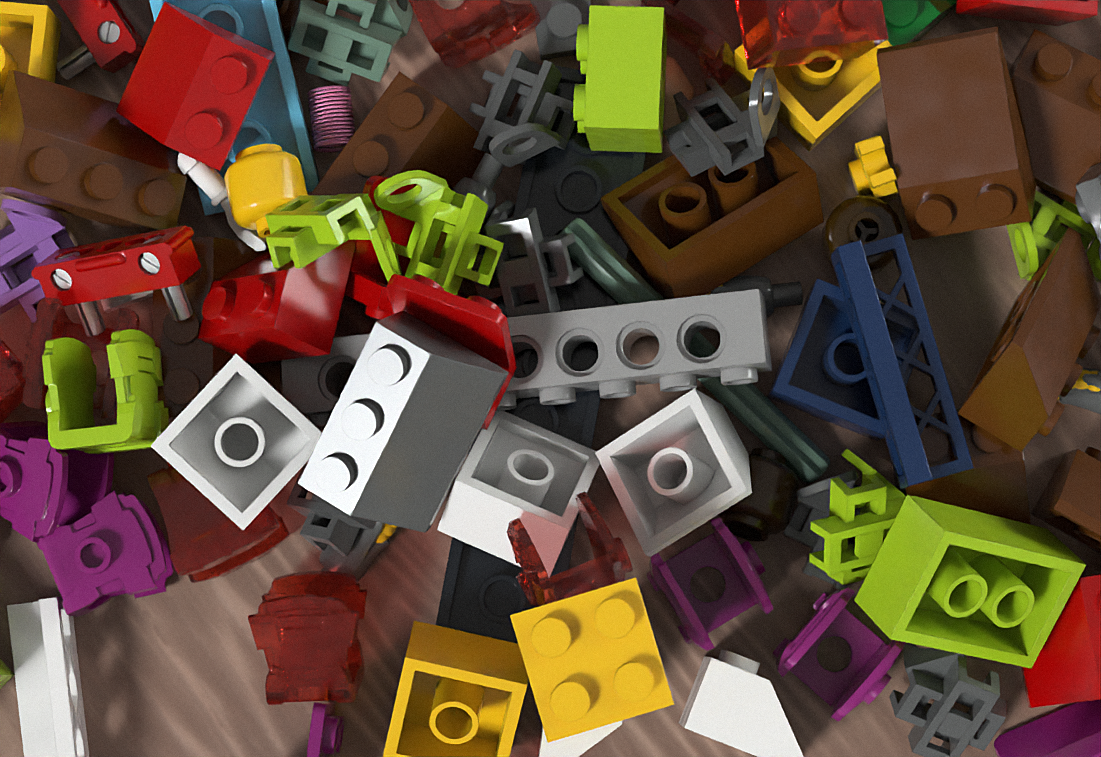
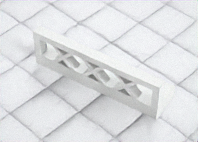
(47, 679)

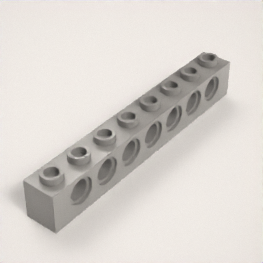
(736, 315)

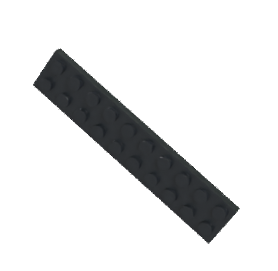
(563, 186)

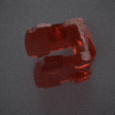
(607, 567)
(311, 637)

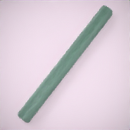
(742, 400)

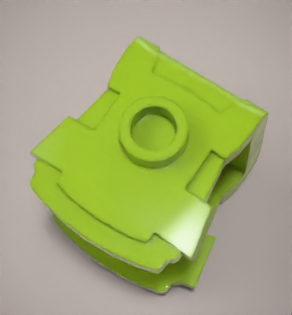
(71, 383)

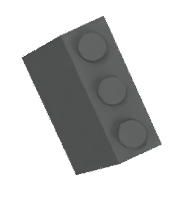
(402, 424)

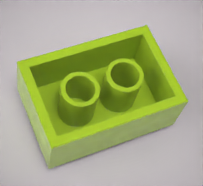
(969, 582)

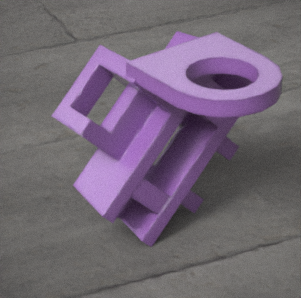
(32, 231)

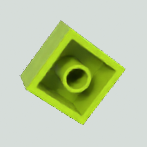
(625, 78)

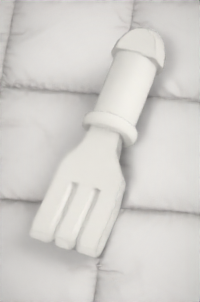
(214, 187)

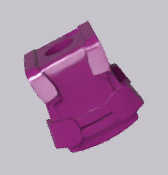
(47, 484)
(108, 554)
(739, 569)
(868, 664)

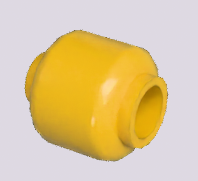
(261, 182)

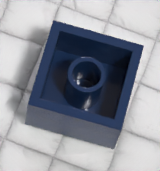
(824, 366)

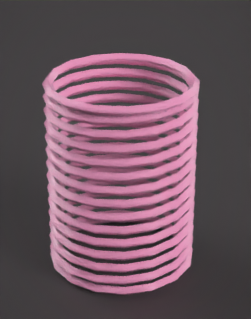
(333, 117)

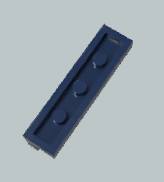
(881, 362)

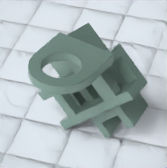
(332, 37)

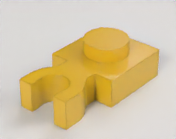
(872, 171)

